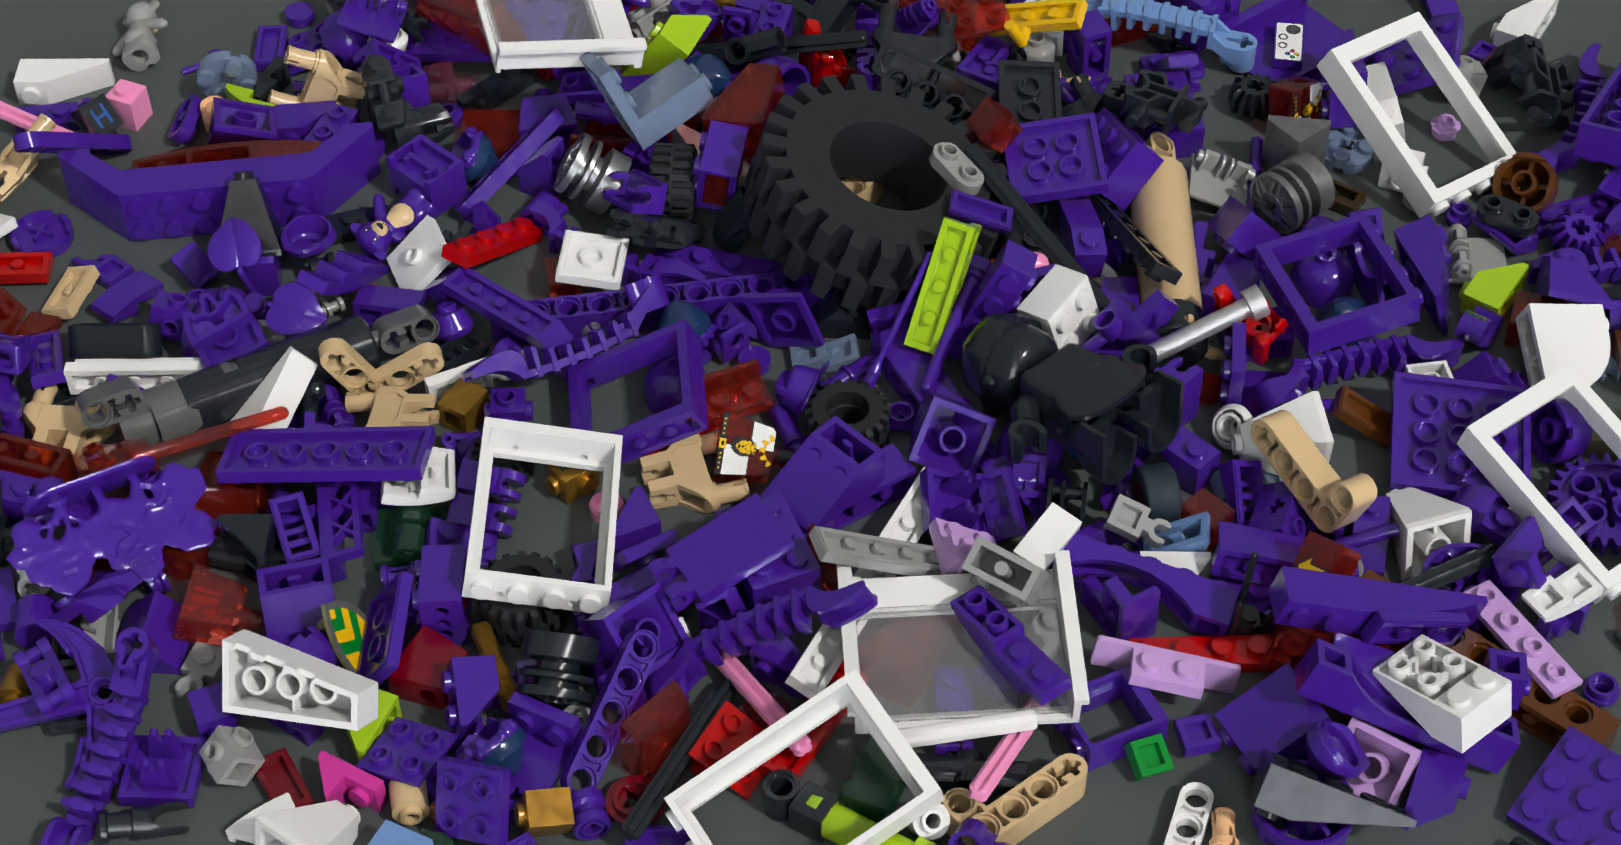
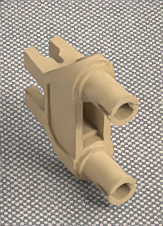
(325, 80)
(18, 166)
(393, 407)
(61, 424)
(682, 477)

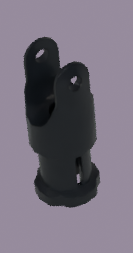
(139, 822)

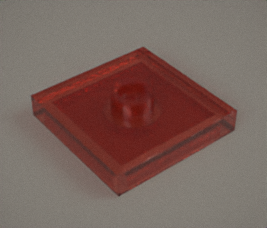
(497, 124)

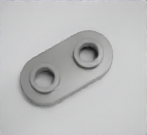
(956, 168)

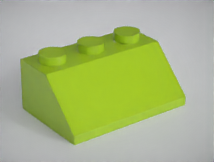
(669, 42)

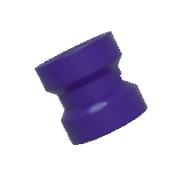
(589, 814)

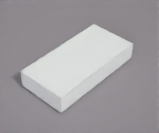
(1048, 535)

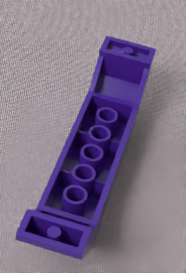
(193, 196)

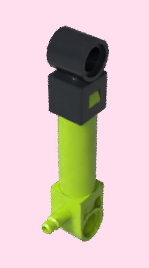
(818, 811)

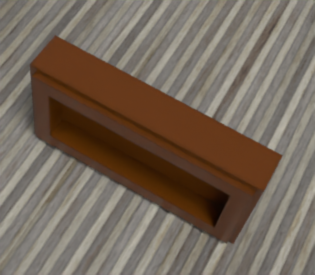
(1362, 415)

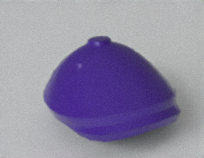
(307, 236)
(1334, 750)

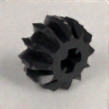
(1250, 96)

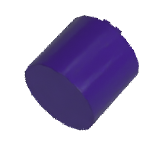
(27, 615)

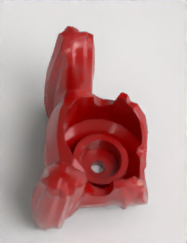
(824, 63)
(1256, 341)

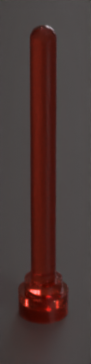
(207, 435)

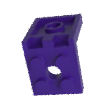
(1238, 381)

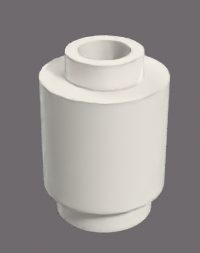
(936, 828)

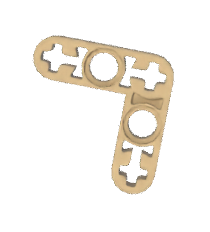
(419, 362)

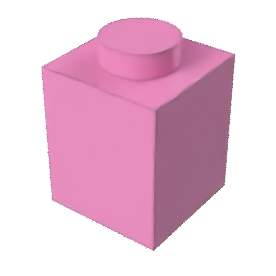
(130, 103)

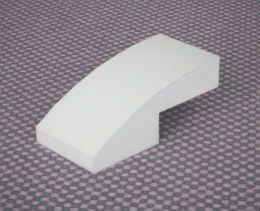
(1564, 594)

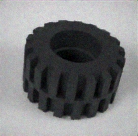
(674, 166)
(854, 404)
(511, 619)

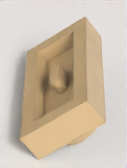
(71, 291)

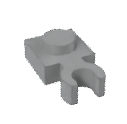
(1131, 520)
(199, 668)

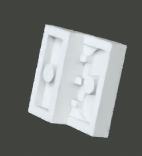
(435, 487)

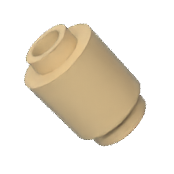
(408, 802)

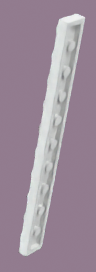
(825, 650)

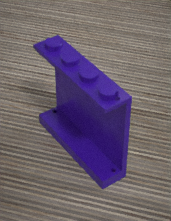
(1259, 21)

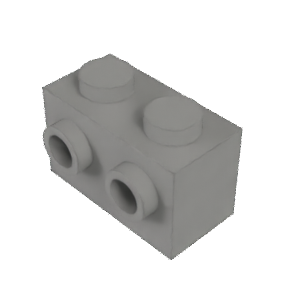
(1006, 571)

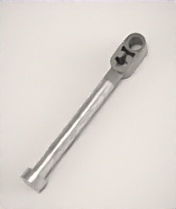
(1250, 305)

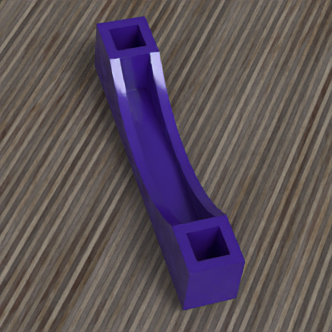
(1198, 602)
(1336, 680)

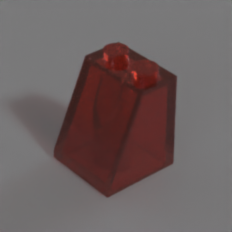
(748, 102)

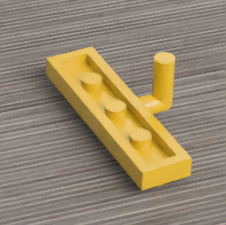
(1041, 17)

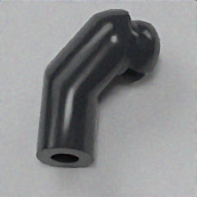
(311, 398)

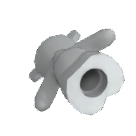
(139, 42)

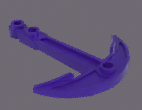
(96, 675)

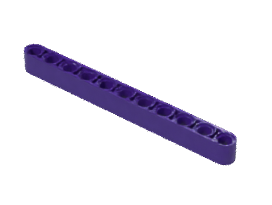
(708, 294)

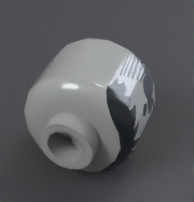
(1039, 48)

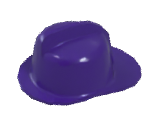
(797, 386)

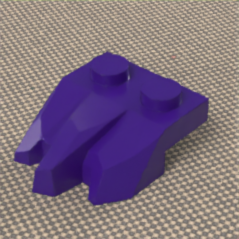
(223, 328)
(98, 596)

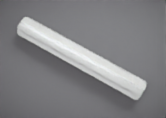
(970, 728)

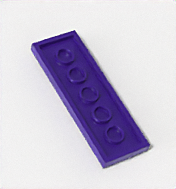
(327, 455)

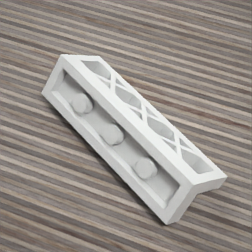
(144, 371)

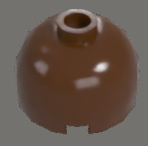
(1527, 180)

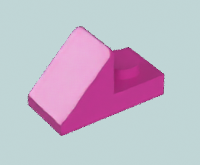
(346, 781)

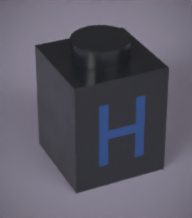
(97, 116)

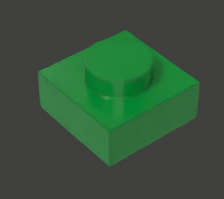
(1148, 757)

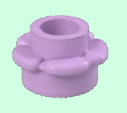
(1444, 127)

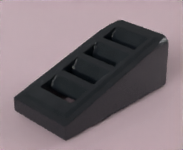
(456, 356)

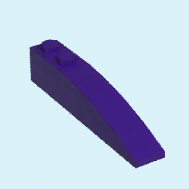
(1348, 602)

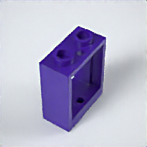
(1139, 701)

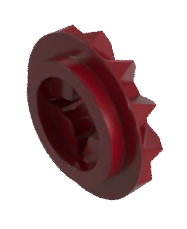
(617, 801)

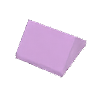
(1391, 763)

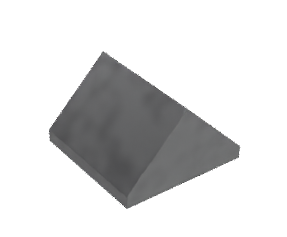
(1292, 135)

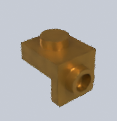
(571, 483)

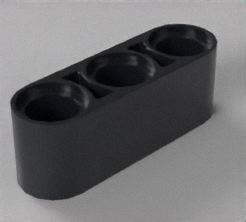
(115, 340)

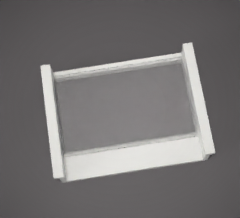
(557, 33)
(930, 667)

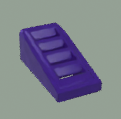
(1232, 484)
(288, 504)

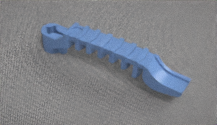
(1233, 47)

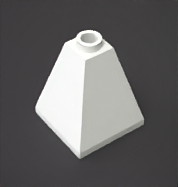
(1309, 414)
(1424, 526)
(309, 825)

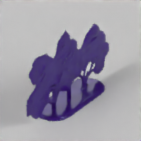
(122, 530)

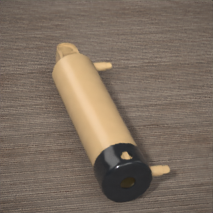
(1166, 219)

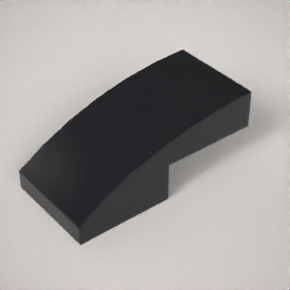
(274, 77)

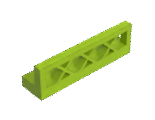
(942, 283)

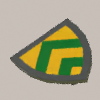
(345, 628)

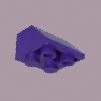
(293, 597)

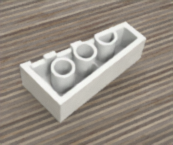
(292, 686)

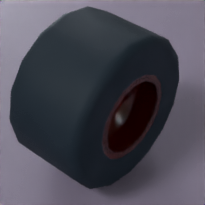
(1158, 489)

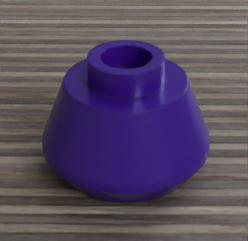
(453, 320)

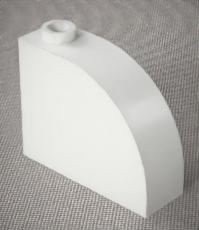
(1563, 336)

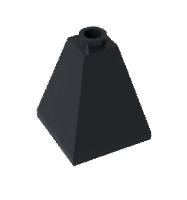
(250, 203)

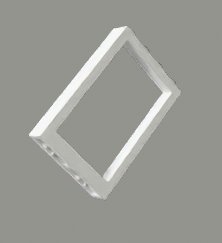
(1383, 135)
(553, 447)
(1516, 487)
(844, 692)

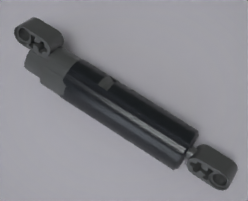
(220, 390)

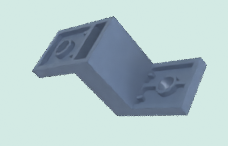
(655, 104)

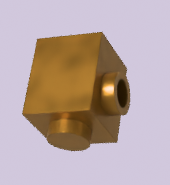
(463, 406)
(545, 811)

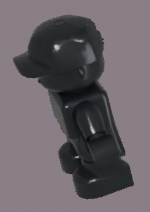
(1071, 394)

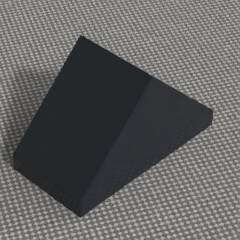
(839, 321)
(250, 537)

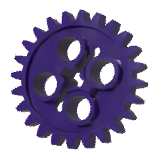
(1585, 477)

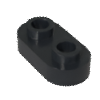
(1507, 215)

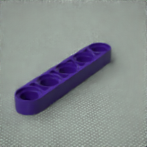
(56, 141)
(511, 161)
(624, 701)

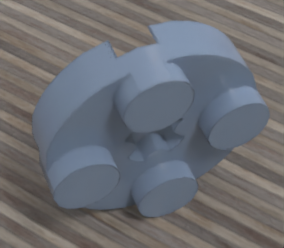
(240, 71)
(1351, 161)

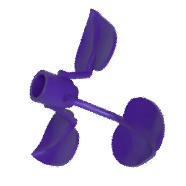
(293, 304)

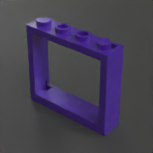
(1348, 326)
(661, 428)

